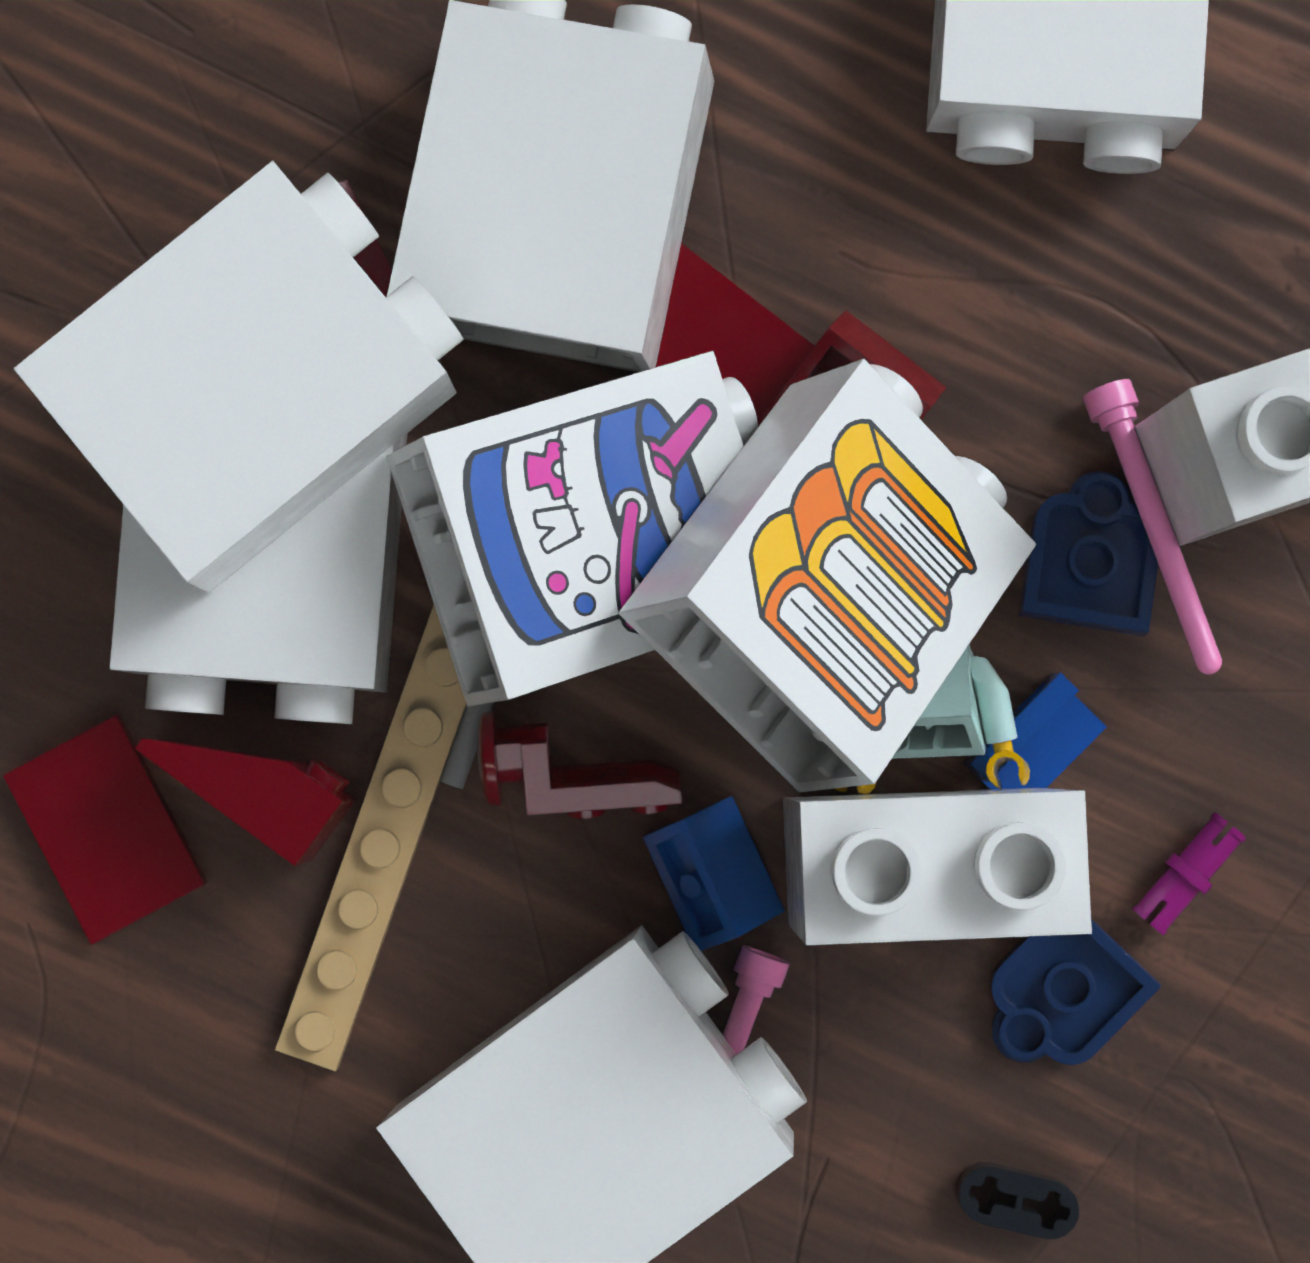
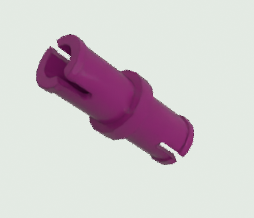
(1189, 873)

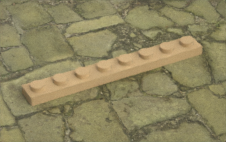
(377, 857)

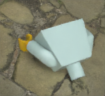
(962, 718)

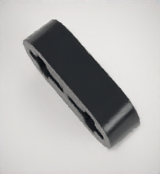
(1013, 1215)

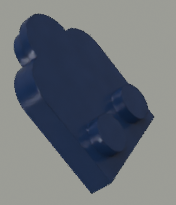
(1091, 559)
(1065, 996)

